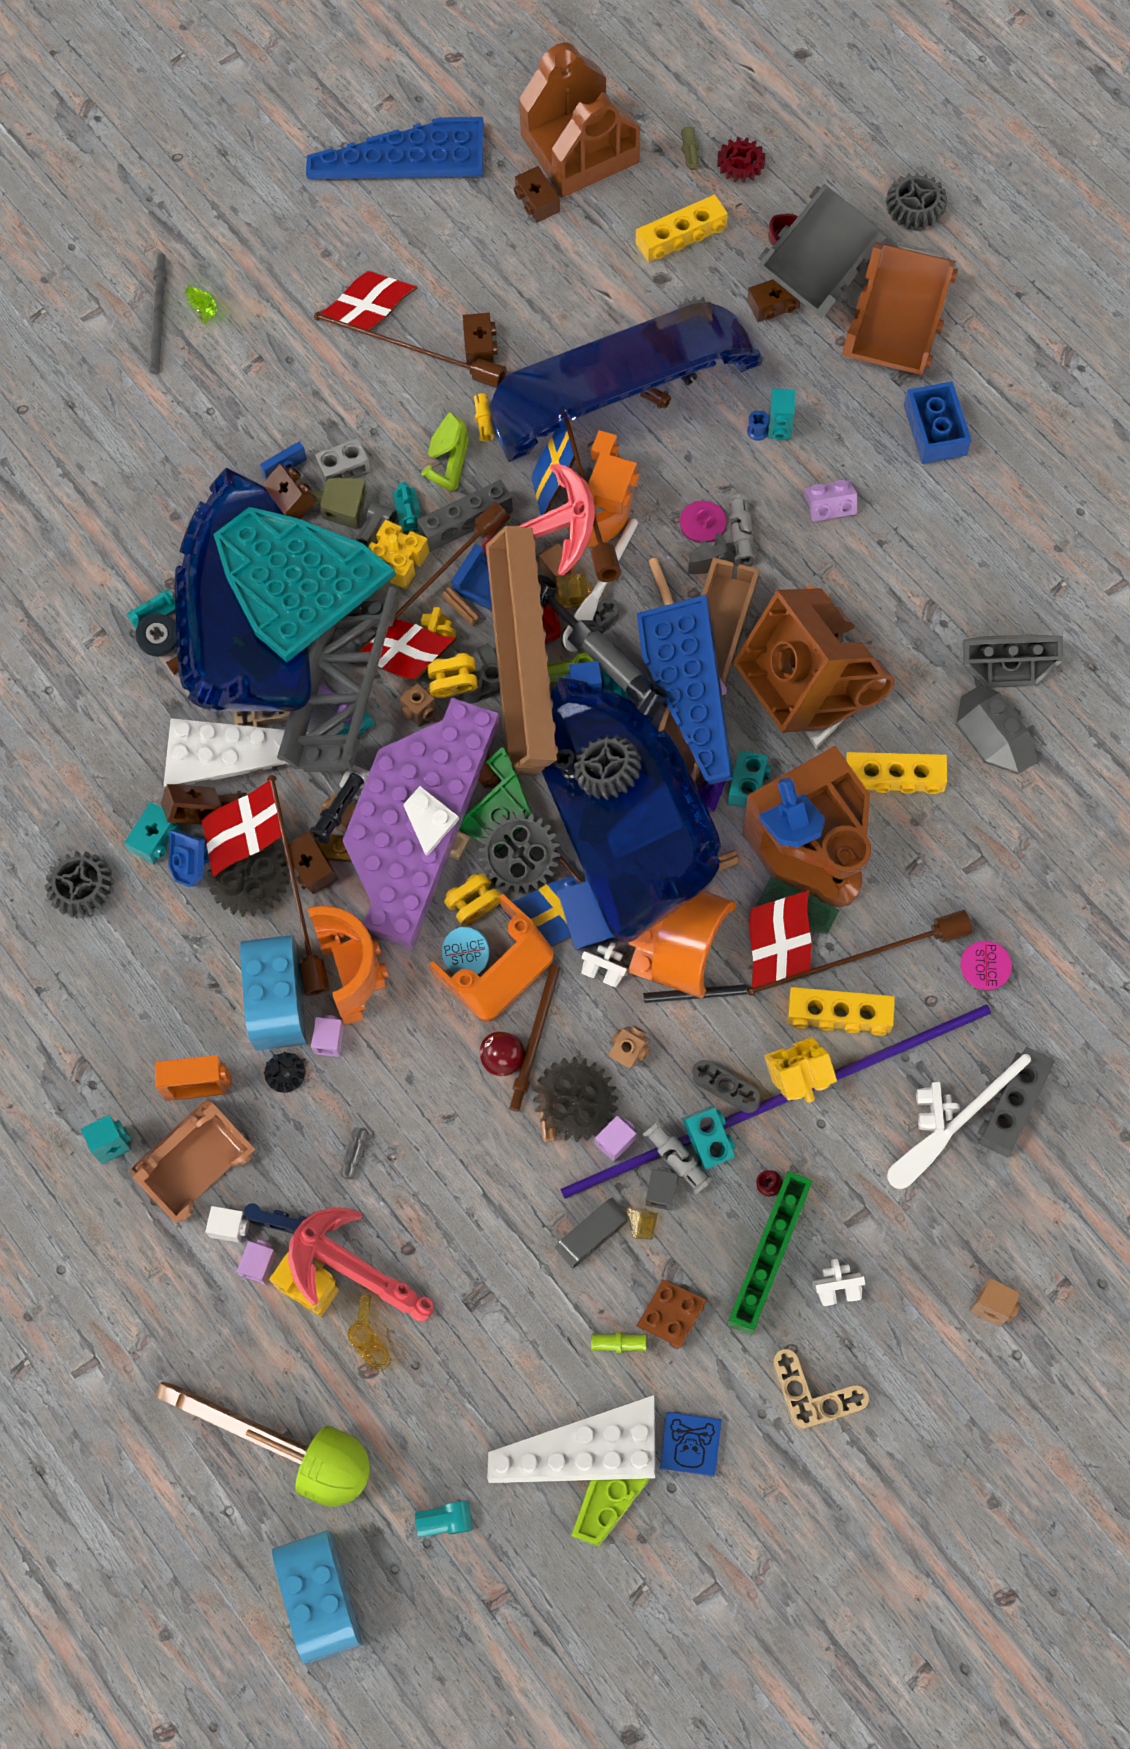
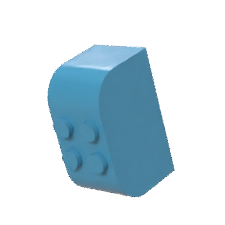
(272, 992)
(316, 1597)

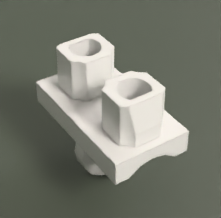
(593, 962)
(932, 1096)
(850, 1283)

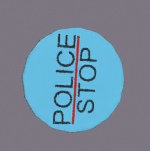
(466, 950)

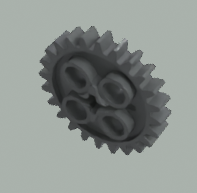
(502, 867)

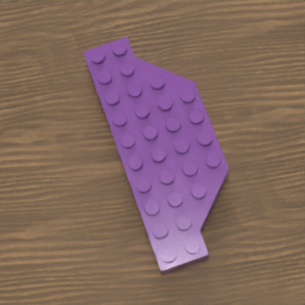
(380, 836)

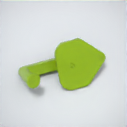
(451, 437)

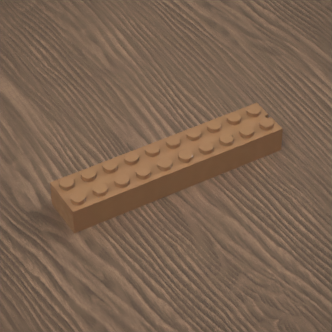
(729, 609)
(521, 650)

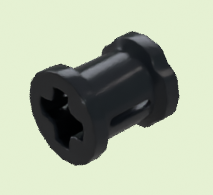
(565, 762)

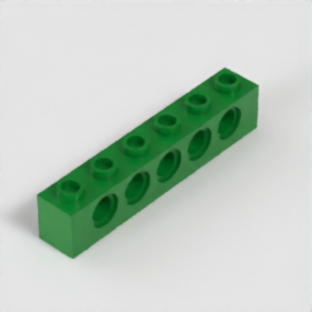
(769, 1253)

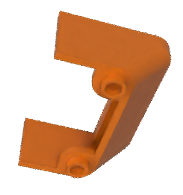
(508, 976)

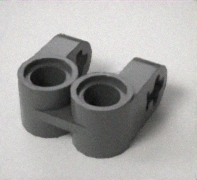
(485, 685)

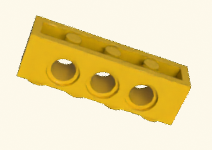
(681, 228)
(931, 765)
(853, 1003)

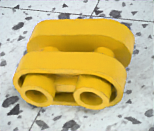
(452, 676)
(475, 886)

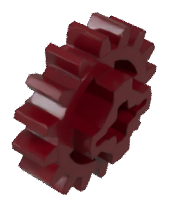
(741, 159)

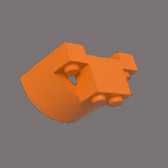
(610, 487)
(679, 945)
(354, 958)

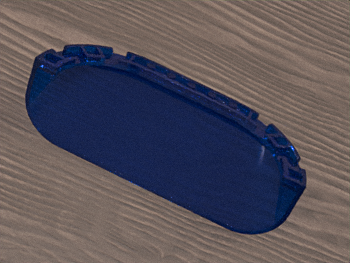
(615, 368)
(216, 647)
(646, 846)

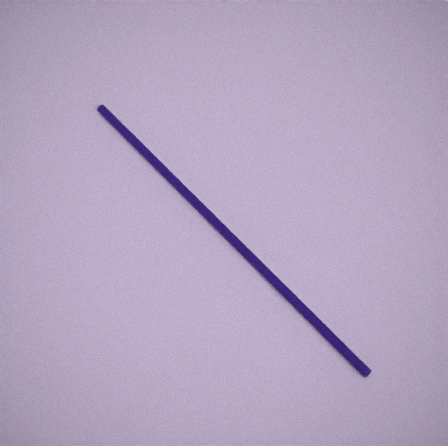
(781, 1099)

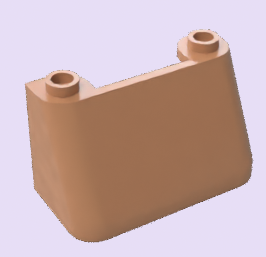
(190, 1160)

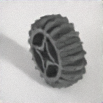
(918, 195)
(614, 772)
(80, 867)

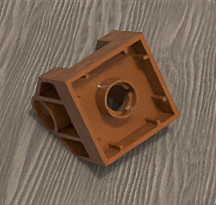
(574, 122)
(828, 677)
(844, 840)

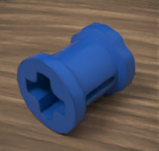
(758, 423)

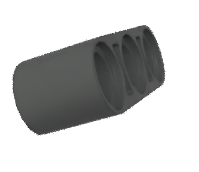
(592, 1233)

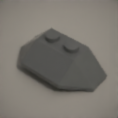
(1012, 658)
(995, 730)

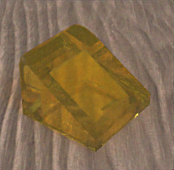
(642, 1222)

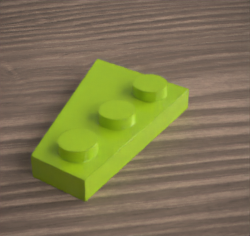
(604, 1507)

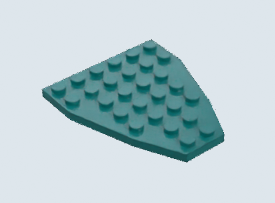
(295, 576)

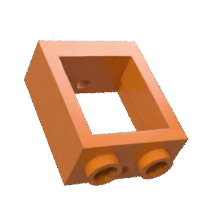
(192, 1078)

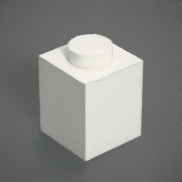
(227, 1224)

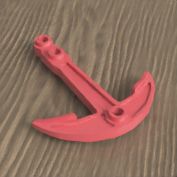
(577, 513)
(310, 1243)

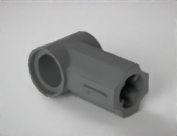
(375, 518)

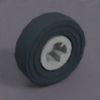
(147, 642)

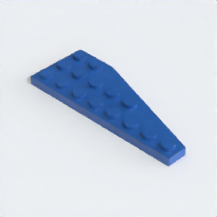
(433, 150)
(683, 661)

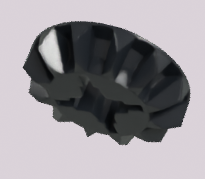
(281, 1083)

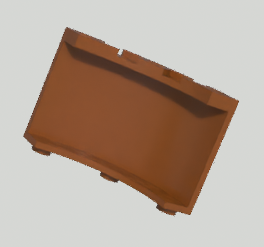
(900, 308)

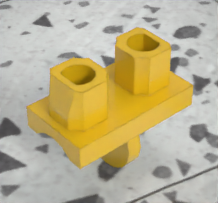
(438, 623)

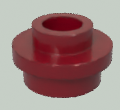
(765, 1178)

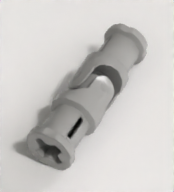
(741, 529)
(680, 1160)

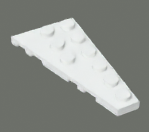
(218, 751)
(595, 1448)

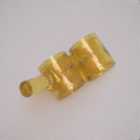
(372, 1342)

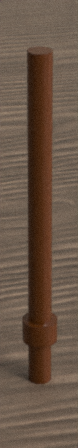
(521, 1083)

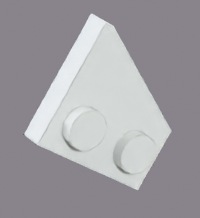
(429, 818)

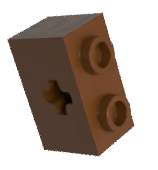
(537, 194)
(770, 300)
(478, 337)
(289, 491)
(189, 803)
(319, 873)

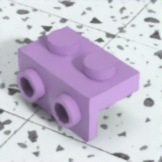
(831, 500)

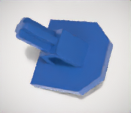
(793, 820)
(187, 857)

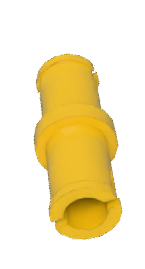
(483, 417)

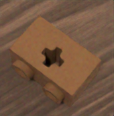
(996, 1303)

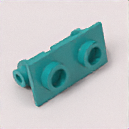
(407, 507)
(162, 603)

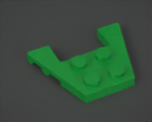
(502, 800)

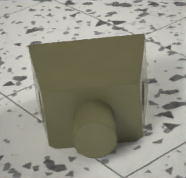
(342, 500)

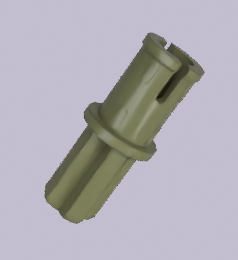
(690, 147)

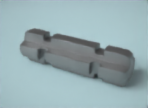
(353, 1153)

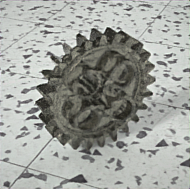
(269, 883)
(579, 1077)

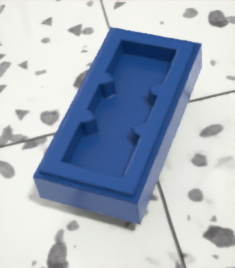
(289, 457)

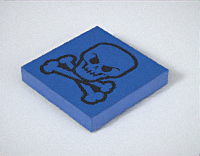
(690, 1444)

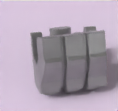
(701, 557)

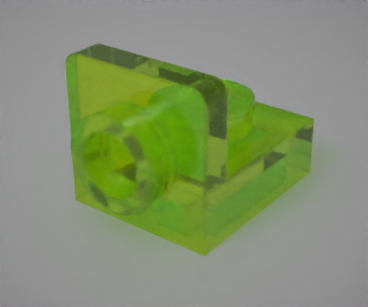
(201, 302)

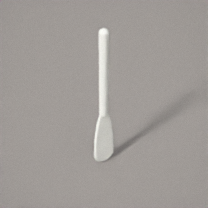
(589, 606)
(921, 1156)

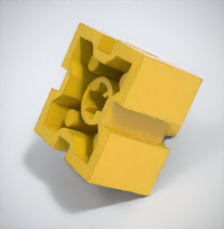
(400, 552)
(801, 1069)
(325, 1286)

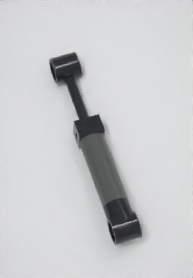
(589, 637)

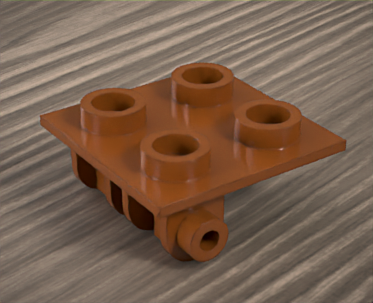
(671, 1313)

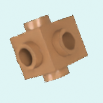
(417, 704)
(624, 1052)

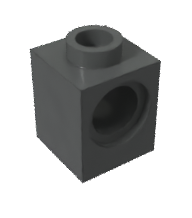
(661, 1188)

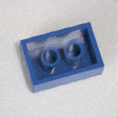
(937, 422)

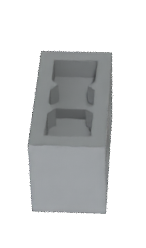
(343, 465)

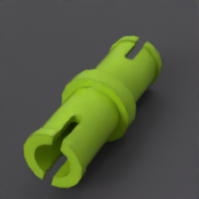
(618, 1342)

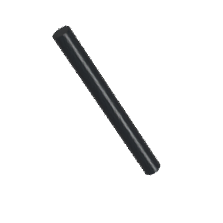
(710, 992)

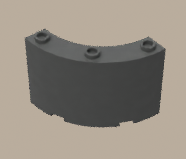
(821, 250)

